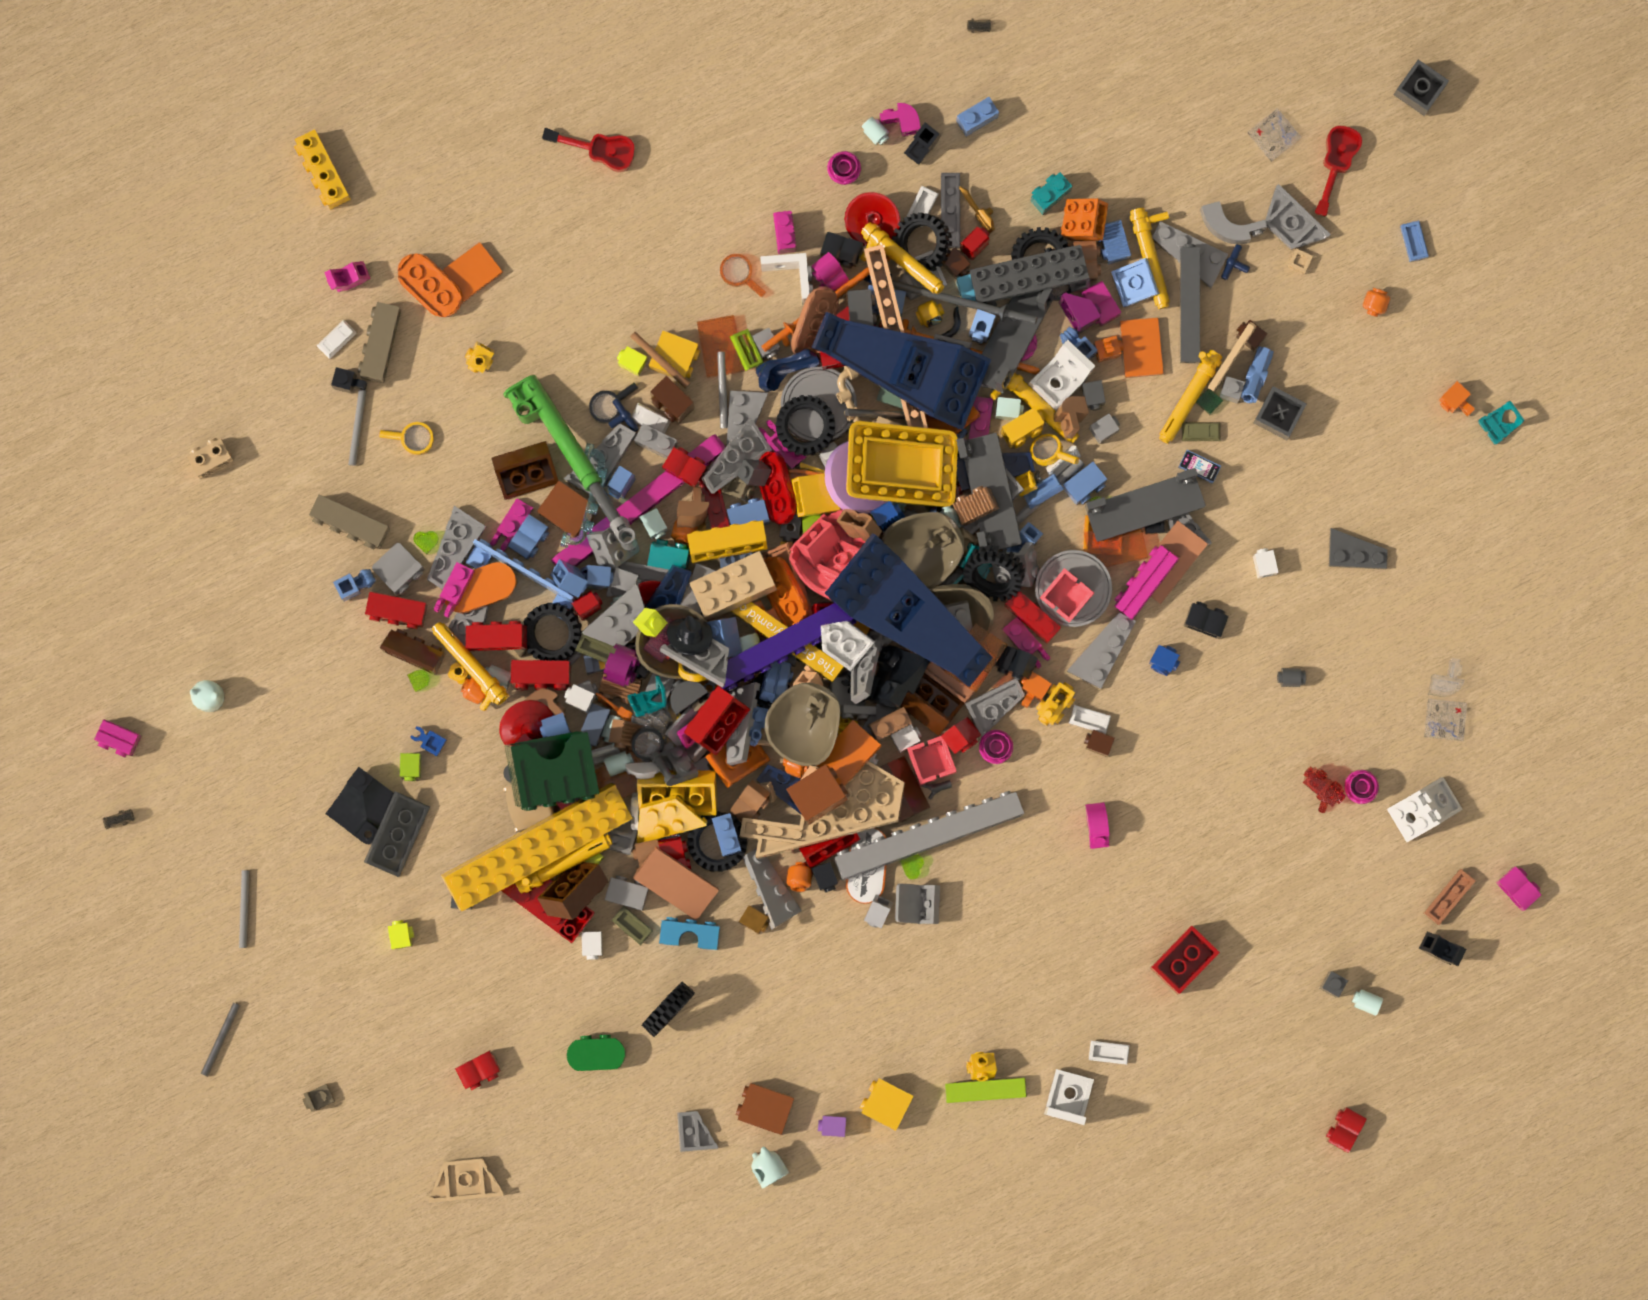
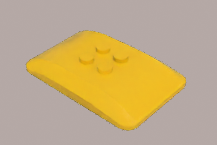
(902, 464)

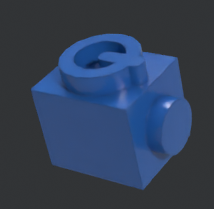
(1164, 660)

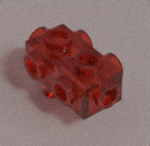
(1327, 791)

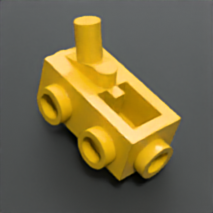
(1051, 709)

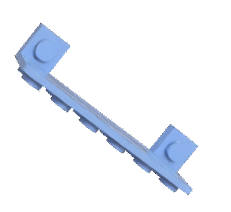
(483, 553)

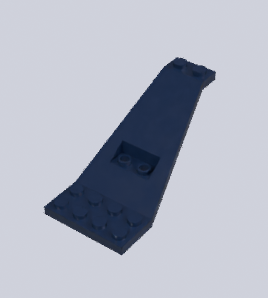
(941, 380)
(877, 588)

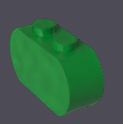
(596, 1054)

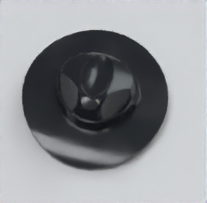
(689, 635)

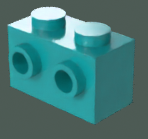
(1051, 193)
(665, 555)

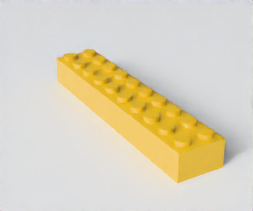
(536, 847)

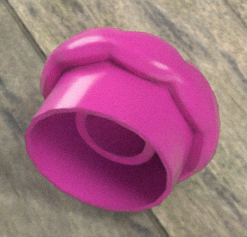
(844, 167)
(996, 746)
(1361, 786)

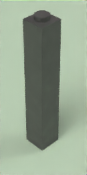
(1189, 304)

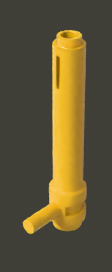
(1142, 229)
(874, 236)
(1204, 372)
(1032, 399)
(489, 684)
(566, 862)

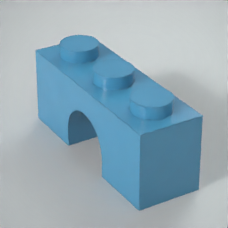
(672, 931)

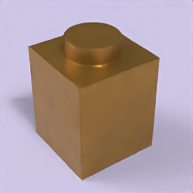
(754, 920)

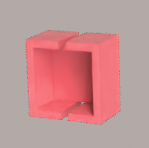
(1067, 595)
(931, 760)

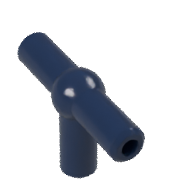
(1232, 262)
(624, 416)

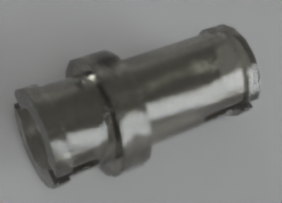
(122, 817)

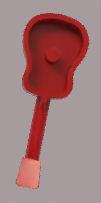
(1341, 147)

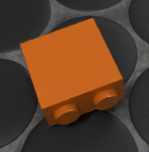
(1084, 219)

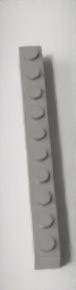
(928, 836)

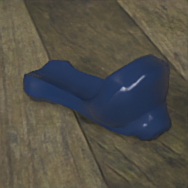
(774, 371)

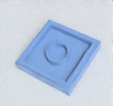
(1135, 282)

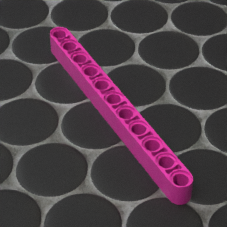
(643, 500)

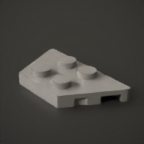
(1292, 222)
(616, 622)
(709, 664)

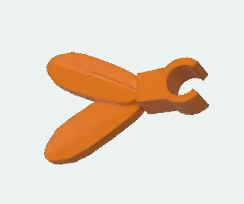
(622, 712)

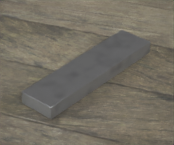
(951, 206)

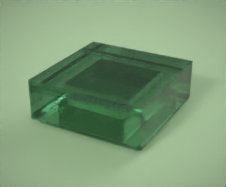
(1209, 401)

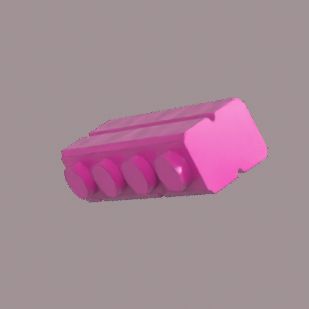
(1146, 582)

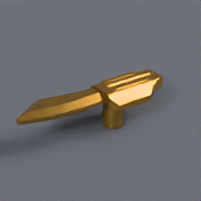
(982, 215)

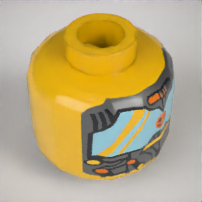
(930, 313)

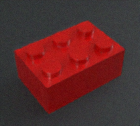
(541, 674)
(716, 720)
(1184, 960)

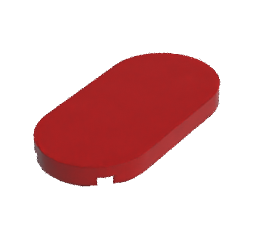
(778, 491)

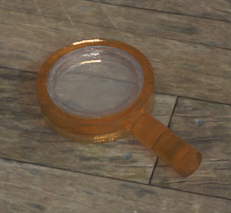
(737, 271)

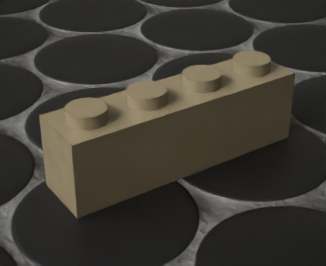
(380, 342)
(348, 521)

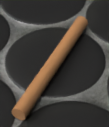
(660, 360)

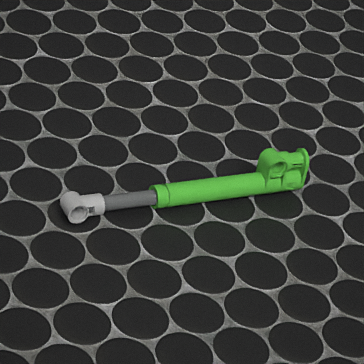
(534, 398)

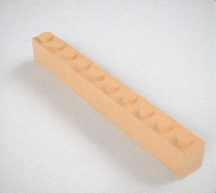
(889, 315)

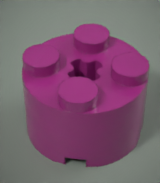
(621, 666)

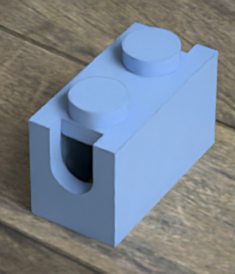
(982, 322)

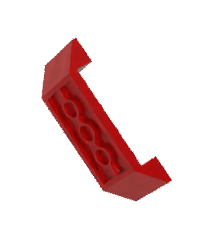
(565, 927)

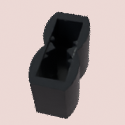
(843, 249)
(1206, 620)
(1016, 662)

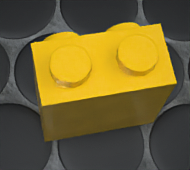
(677, 352)
(1025, 426)
(812, 496)
(886, 1104)

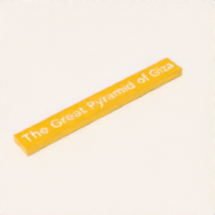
(770, 626)

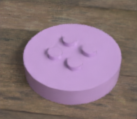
(836, 483)

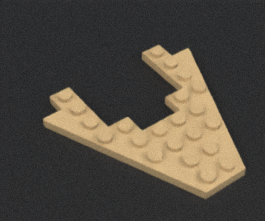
(872, 802)

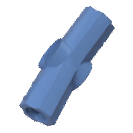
(1256, 374)

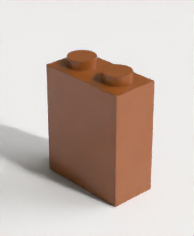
(564, 509)
(818, 794)
(764, 1108)

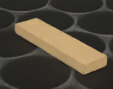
(1232, 356)

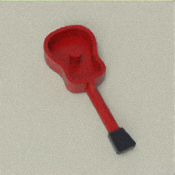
(613, 151)

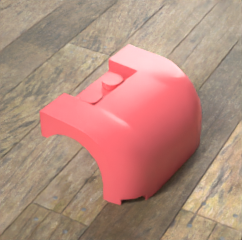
(823, 553)

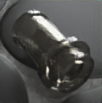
(978, 25)

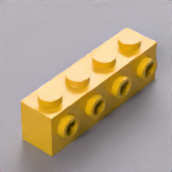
(322, 169)
(727, 541)

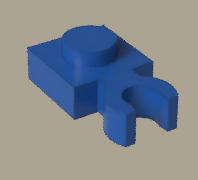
(431, 742)

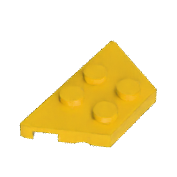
(666, 818)

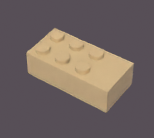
(733, 586)

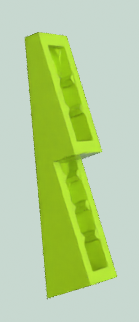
(985, 1090)

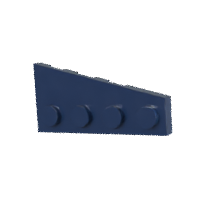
(780, 782)

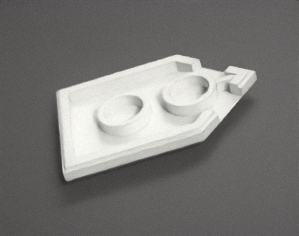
(845, 643)

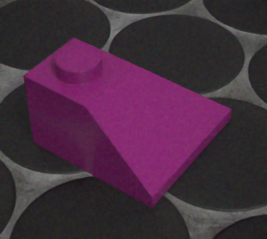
(1079, 311)

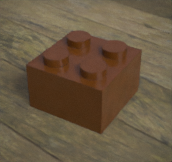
(671, 400)

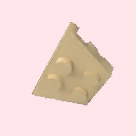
(465, 1181)

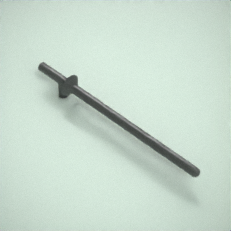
(1003, 312)

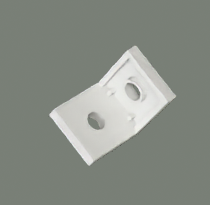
(788, 262)
(1068, 368)
(1427, 809)
(1064, 1108)

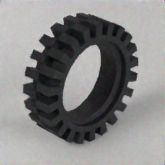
(938, 227)
(1037, 236)
(804, 402)
(999, 558)
(573, 626)
(713, 864)
(668, 1009)

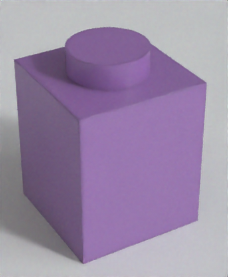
(832, 1126)

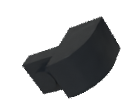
(924, 141)
(1442, 949)

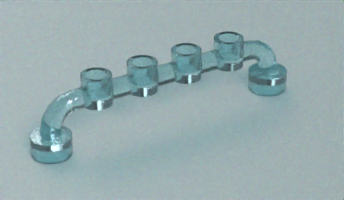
(591, 507)

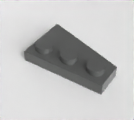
(1355, 553)

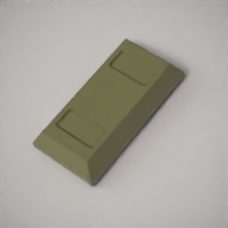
(1201, 431)
(594, 648)
(632, 925)

